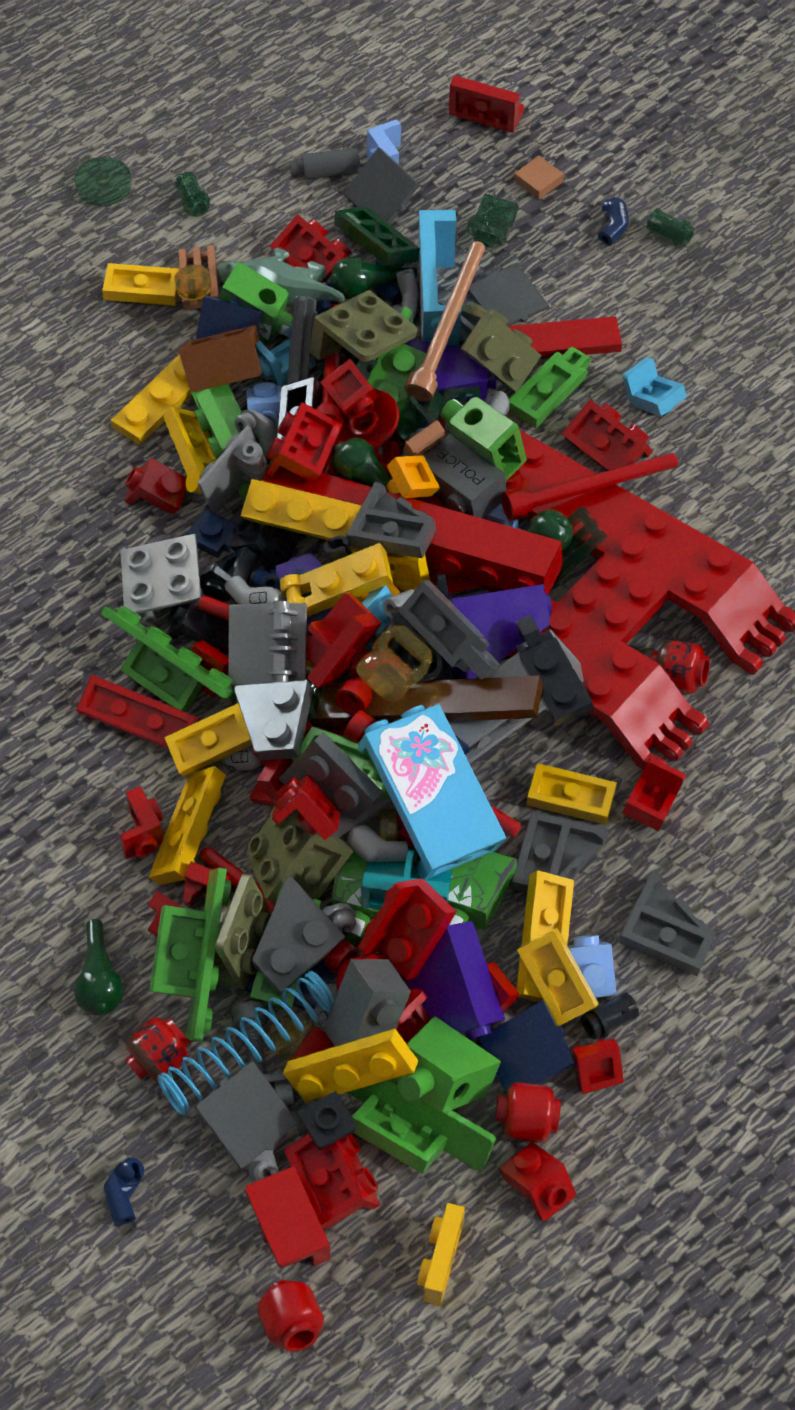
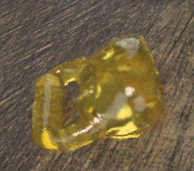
(386, 671)

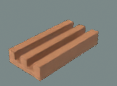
(196, 257)

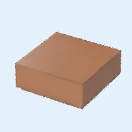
(538, 177)
(424, 440)

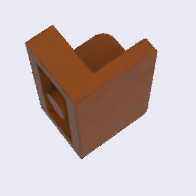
(221, 358)

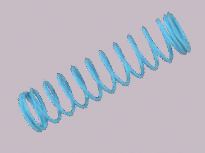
(321, 995)

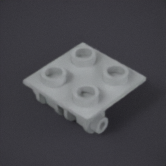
(238, 463)
(160, 576)
(267, 642)

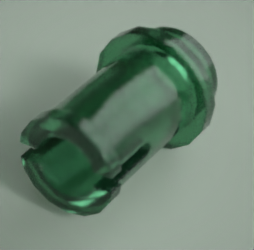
(194, 199)
(678, 231)

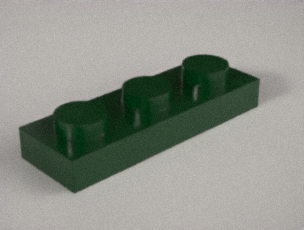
(377, 236)

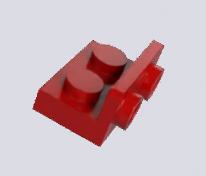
(485, 104)
(308, 243)
(605, 438)
(304, 443)
(315, 807)
(408, 926)
(333, 1178)

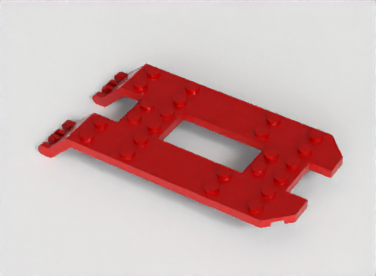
(639, 569)

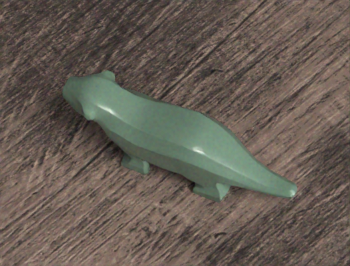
(296, 280)

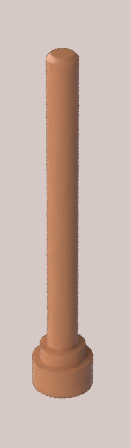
(423, 381)

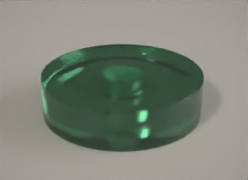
(106, 193)

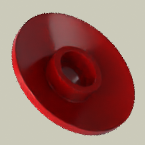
(376, 425)

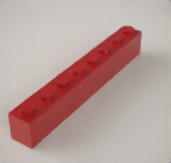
(462, 543)

